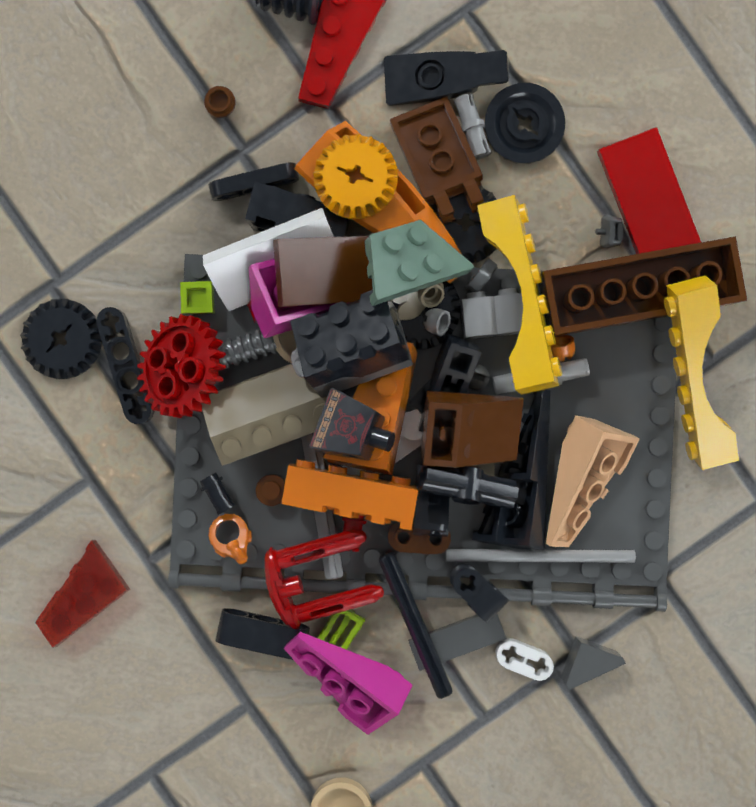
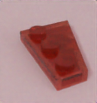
(84, 595)

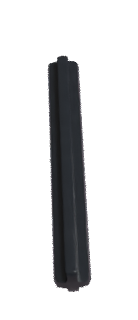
(415, 625)

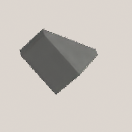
(588, 661)

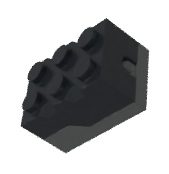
(349, 345)

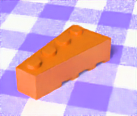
(389, 398)
(350, 494)

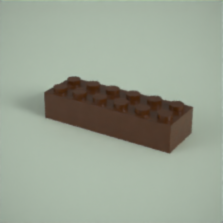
(635, 285)

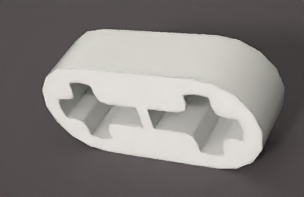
(522, 666)

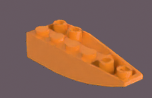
(404, 207)

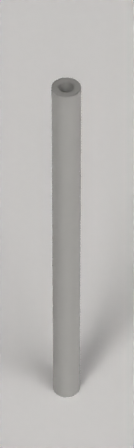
(528, 555)

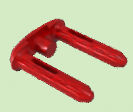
(282, 589)

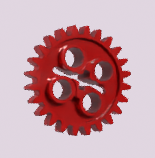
(181, 366)

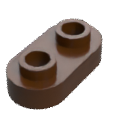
(416, 543)

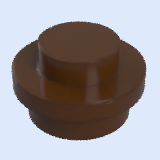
(219, 101)
(270, 490)

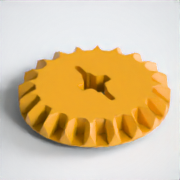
(363, 197)

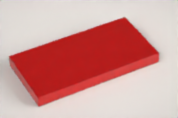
(648, 193)

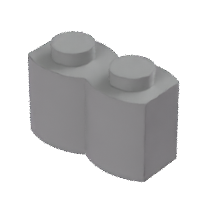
(491, 315)

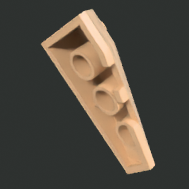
(586, 465)

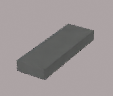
(462, 638)

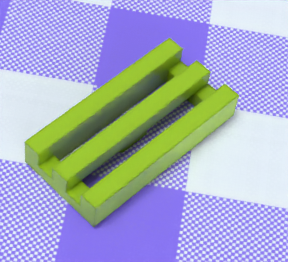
(349, 615)

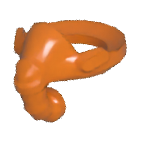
(237, 548)

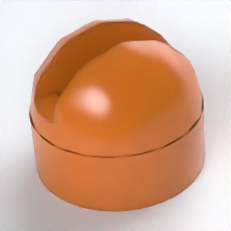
(564, 347)

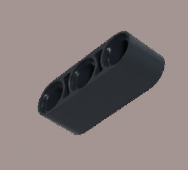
(256, 632)

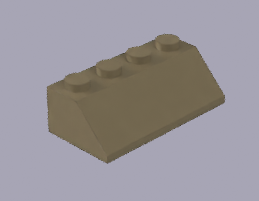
(261, 413)

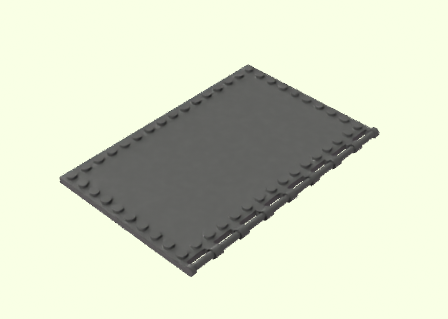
(626, 388)

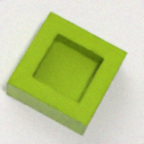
(197, 297)

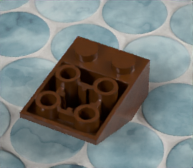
(470, 429)

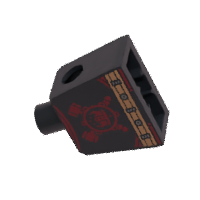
(350, 428)

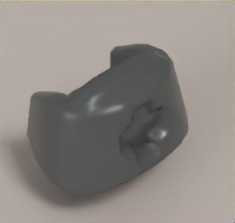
(610, 231)

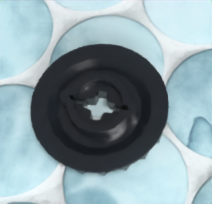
(524, 102)
(471, 242)
(415, 330)
(82, 339)

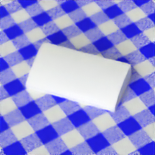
(230, 264)

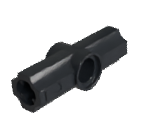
(468, 486)

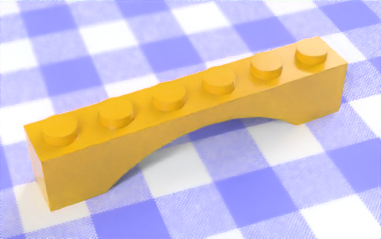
(694, 314)
(532, 357)

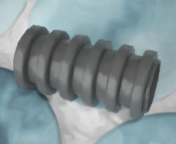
(246, 347)

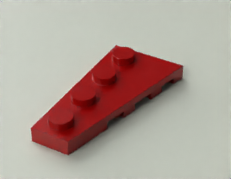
(335, 45)

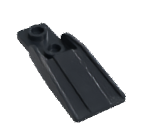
(441, 74)

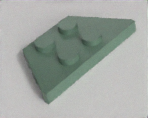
(410, 260)

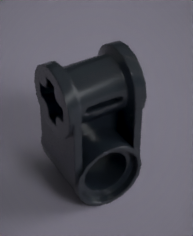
(479, 594)

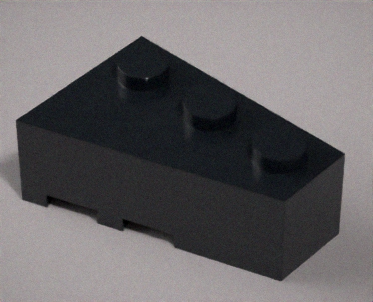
(274, 206)

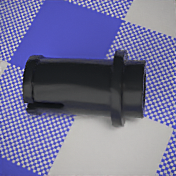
(217, 493)

